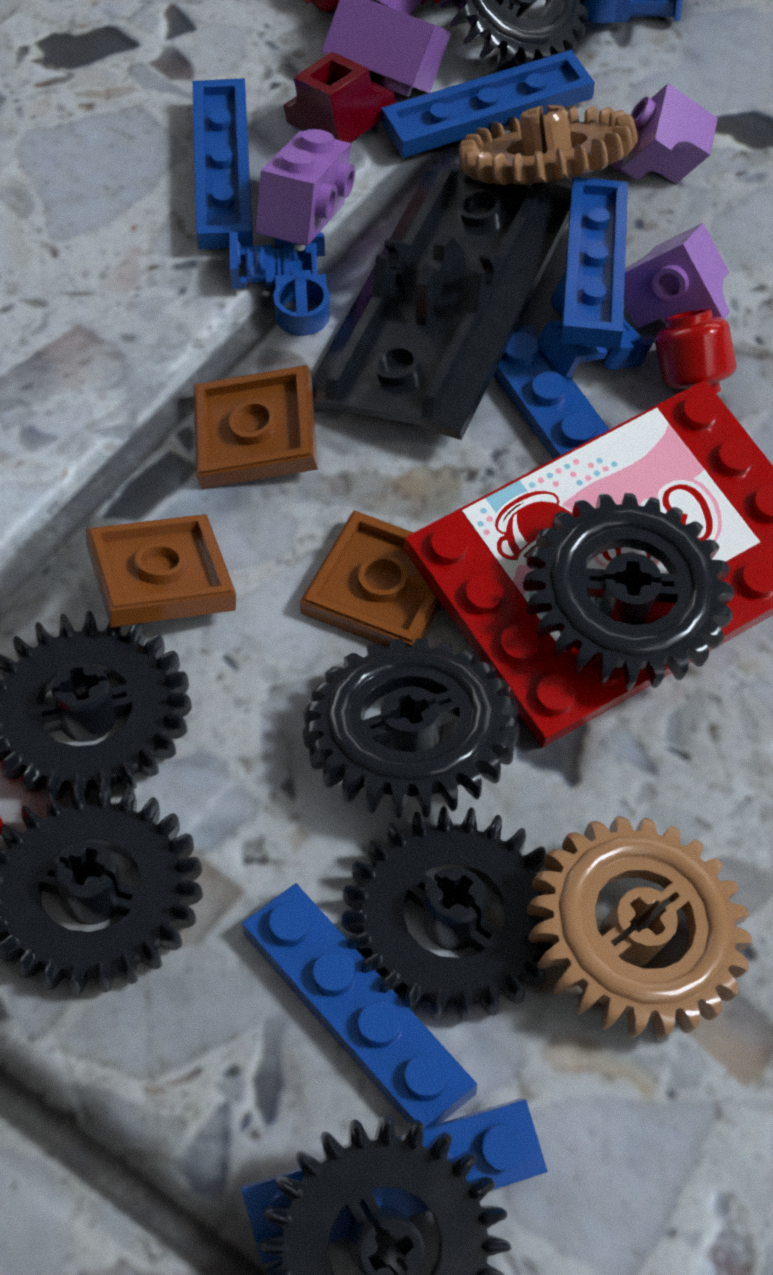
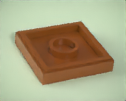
(254, 427)
(160, 570)
(371, 585)

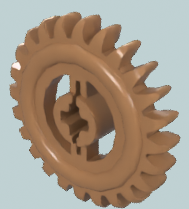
(552, 146)
(614, 972)

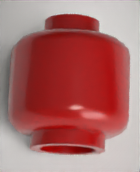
(695, 350)

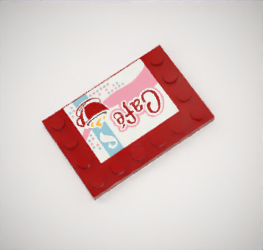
(678, 451)

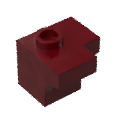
(337, 98)

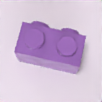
(388, 43)
(304, 186)

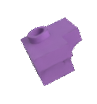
(671, 136)
(677, 278)

